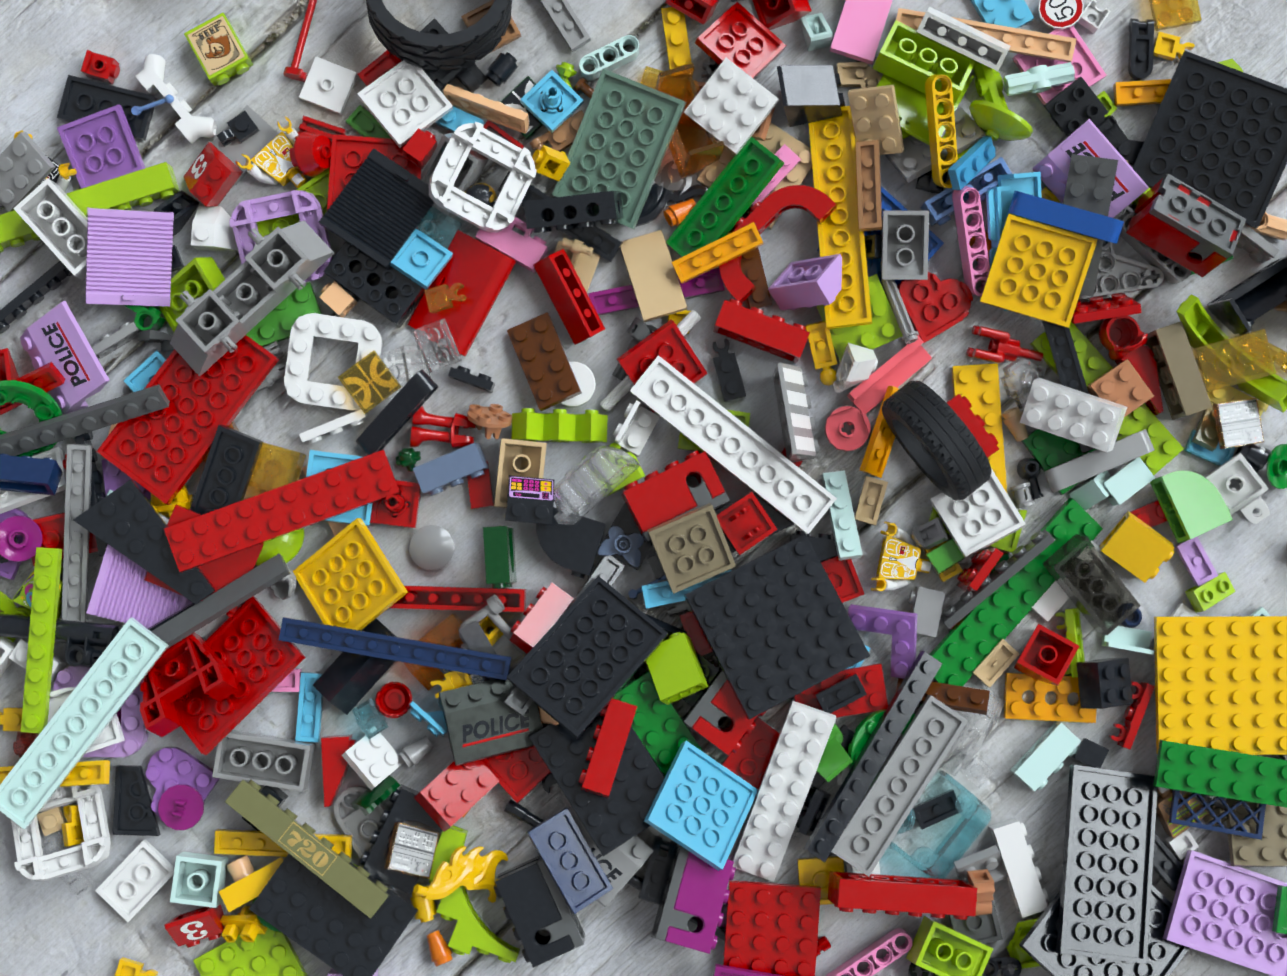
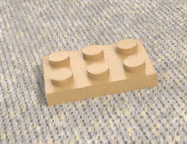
(877, 117)

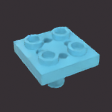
(556, 95)

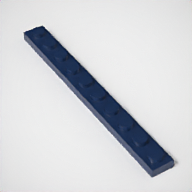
(394, 648)

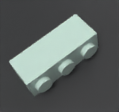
(1046, 756)

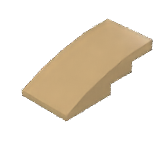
(653, 276)

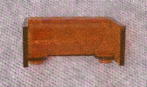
(690, 143)

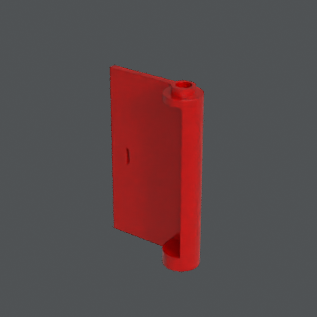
(483, 276)

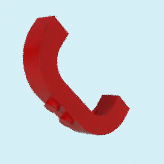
(762, 215)

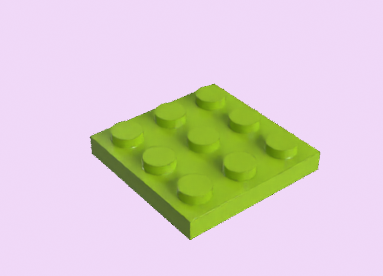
(881, 331)

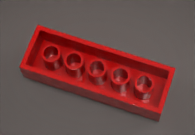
(902, 894)

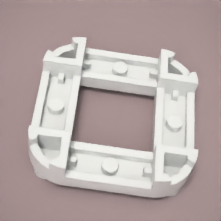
(495, 148)
(300, 355)
(89, 854)

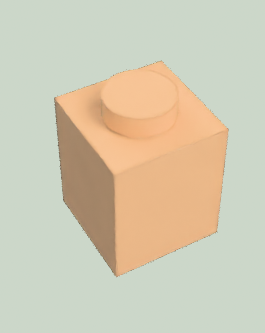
(337, 299)

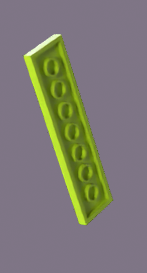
(1095, 365)

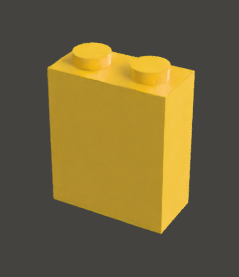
(1137, 547)

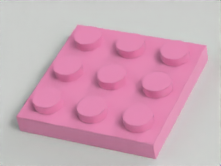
(1083, 62)

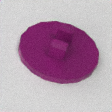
(181, 807)

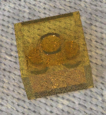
(276, 467)

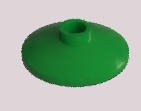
(1278, 467)

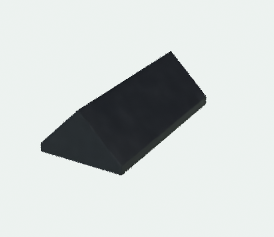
(353, 674)

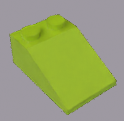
(195, 278)
(947, 951)

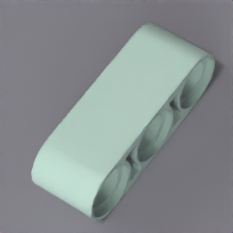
(616, 49)

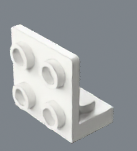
(636, 428)

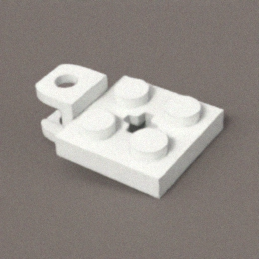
(1248, 495)

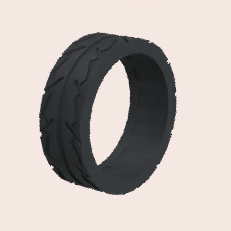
(440, 50)

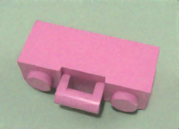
(512, 244)

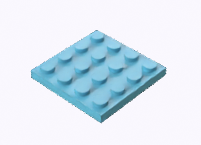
(701, 805)

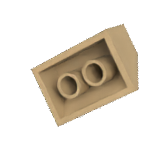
(517, 459)

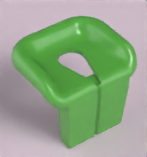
(834, 756)

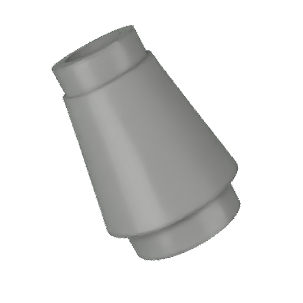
(416, 751)

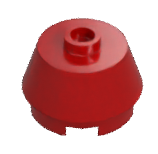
(311, 153)

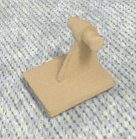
(582, 259)

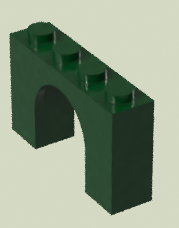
(499, 556)

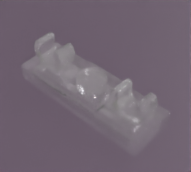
(78, 882)

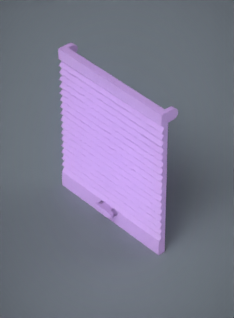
(128, 257)
(124, 593)

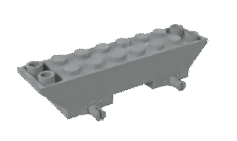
(249, 294)

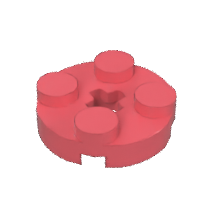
(840, 439)

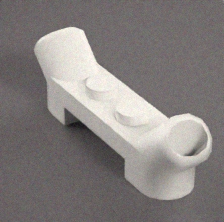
(153, 81)

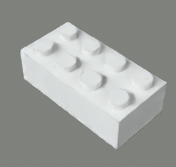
(57, 224)
(1073, 414)

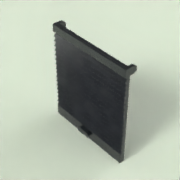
(379, 208)

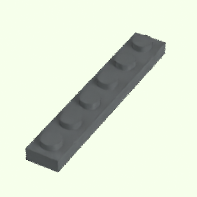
(1002, 573)

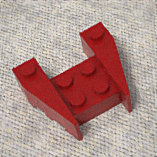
(176, 674)

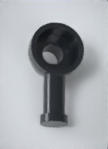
(1030, 476)

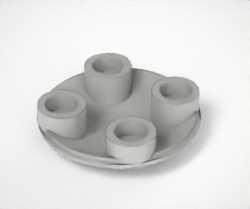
(431, 547)

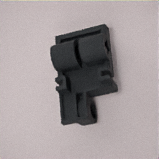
(469, 75)
(1077, 105)

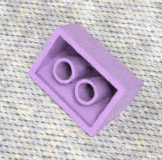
(808, 283)

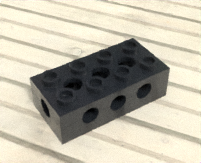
(538, 211)
(377, 296)

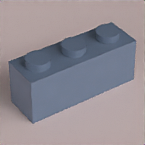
(451, 469)

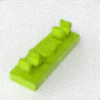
(1074, 634)

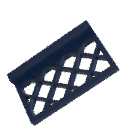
(1259, 820)

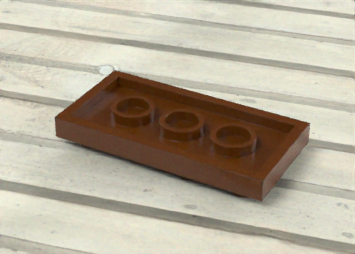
(544, 361)

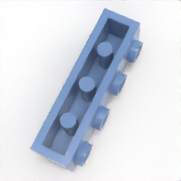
(941, 205)

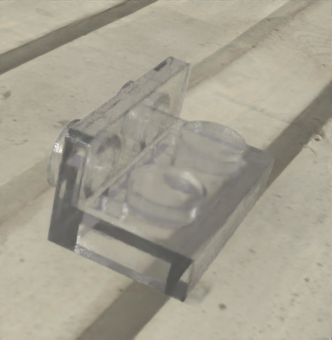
(436, 345)

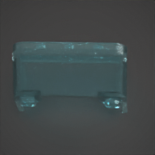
(974, 819)

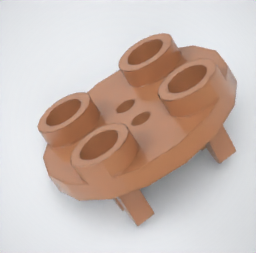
(491, 418)

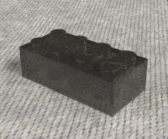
(1091, 584)

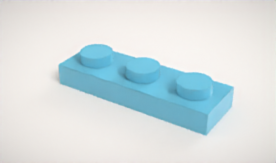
(309, 709)

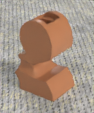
(985, 888)

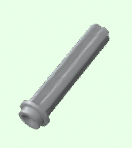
(900, 312)

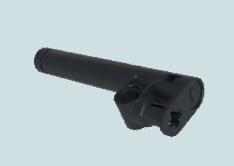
(82, 636)

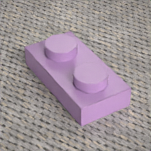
(1196, 561)

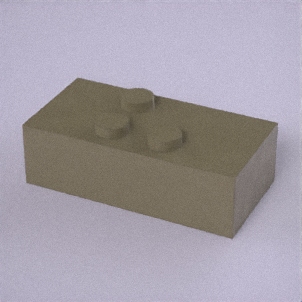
(1178, 371)

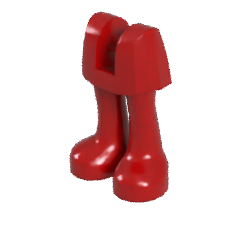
(419, 434)

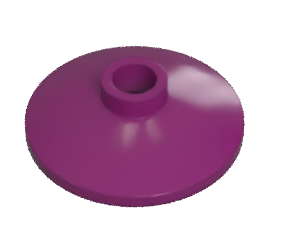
(28, 530)

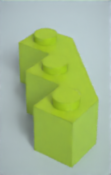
(559, 426)

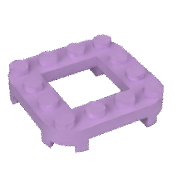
(275, 206)
(131, 718)

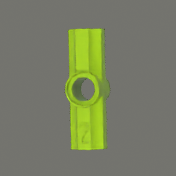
(989, 84)

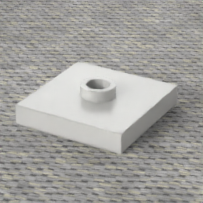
(328, 85)

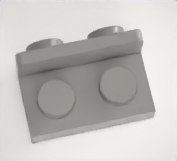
(985, 859)

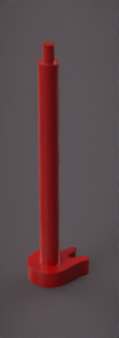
(293, 71)

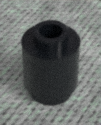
(502, 69)

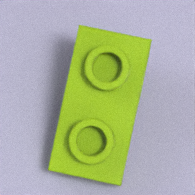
(1210, 593)

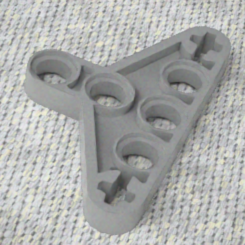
(1117, 272)

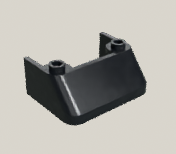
(1252, 297)

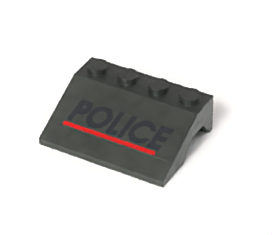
(482, 724)

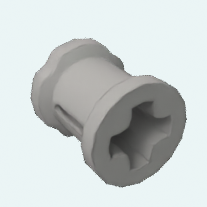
(1022, 495)

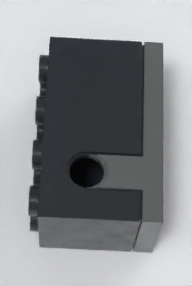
(534, 905)

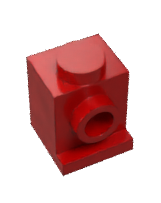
(91, 67)

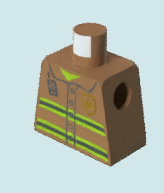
(1163, 811)

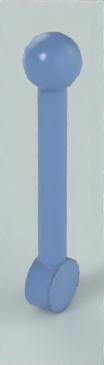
(136, 110)
(634, 593)

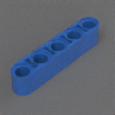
(1066, 217)

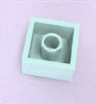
(198, 879)

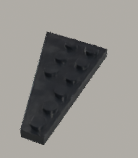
(137, 531)

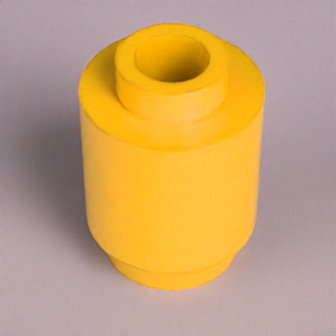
(425, 907)

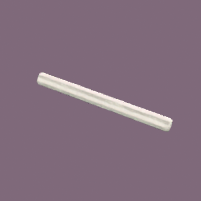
(626, 384)

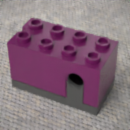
(696, 892)

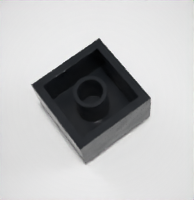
(1104, 683)

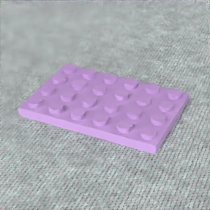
(1227, 914)

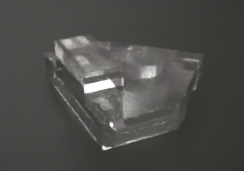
(1019, 379)

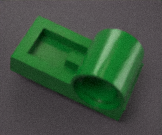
(143, 313)

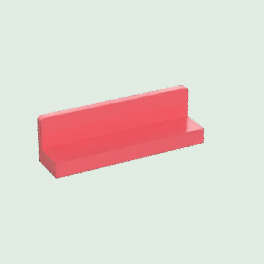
(891, 373)

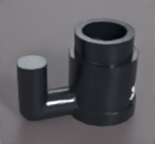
(1255, 455)

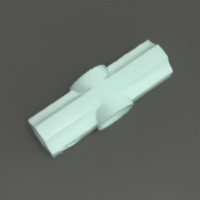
(1039, 79)

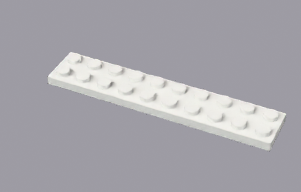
(733, 444)

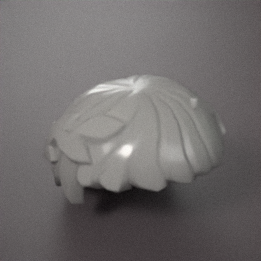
(285, 587)

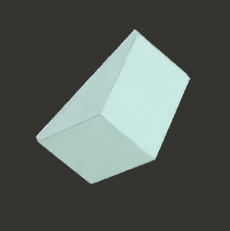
(816, 31)
(1091, 491)

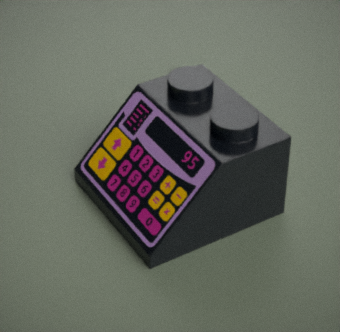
(530, 500)

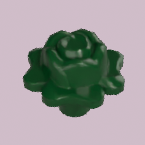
(408, 458)

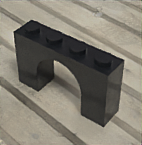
(402, 809)

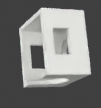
(1099, 14)

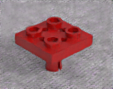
(396, 503)

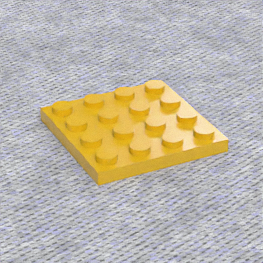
(1038, 270)
(350, 579)

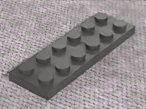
(1091, 189)

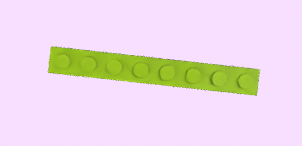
(41, 639)

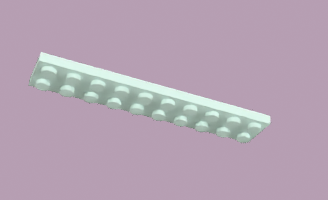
(79, 722)

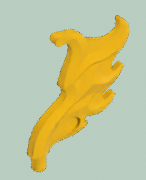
(465, 870)

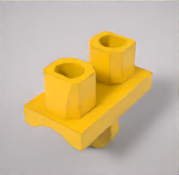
(182, 499)
(243, 923)

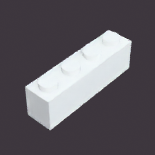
(963, 38)
(1018, 863)

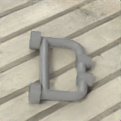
(492, 610)

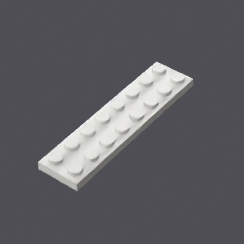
(783, 790)

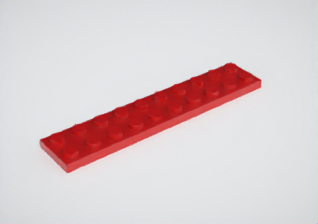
(281, 511)

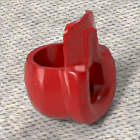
(1121, 336)

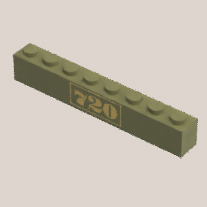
(307, 848)

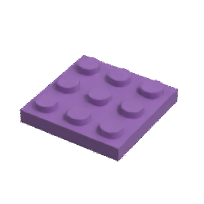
(101, 146)

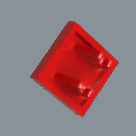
(745, 523)

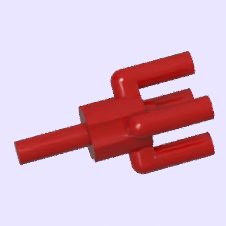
(1000, 347)

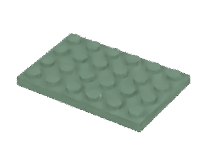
(621, 143)

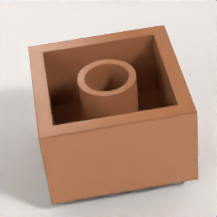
(1121, 386)

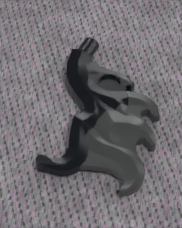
(669, 187)

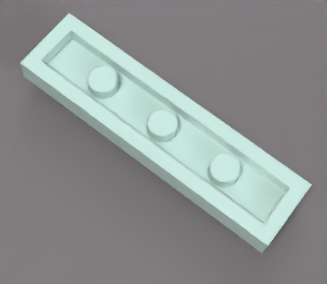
(842, 516)

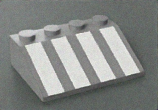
(794, 413)

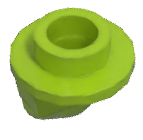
(566, 71)

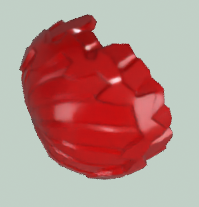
(393, 699)

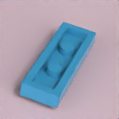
(971, 163)

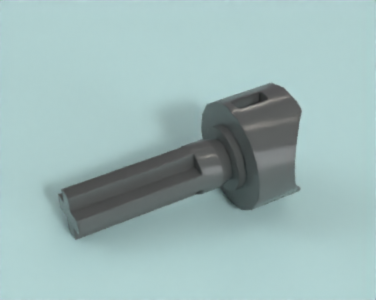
(639, 331)

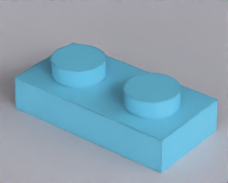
(457, 118)

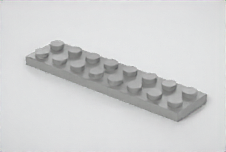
(899, 784)

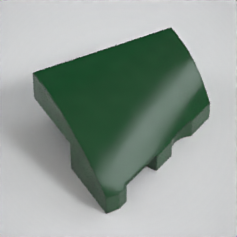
(372, 798)

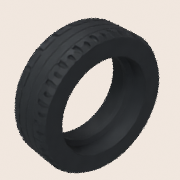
(936, 440)

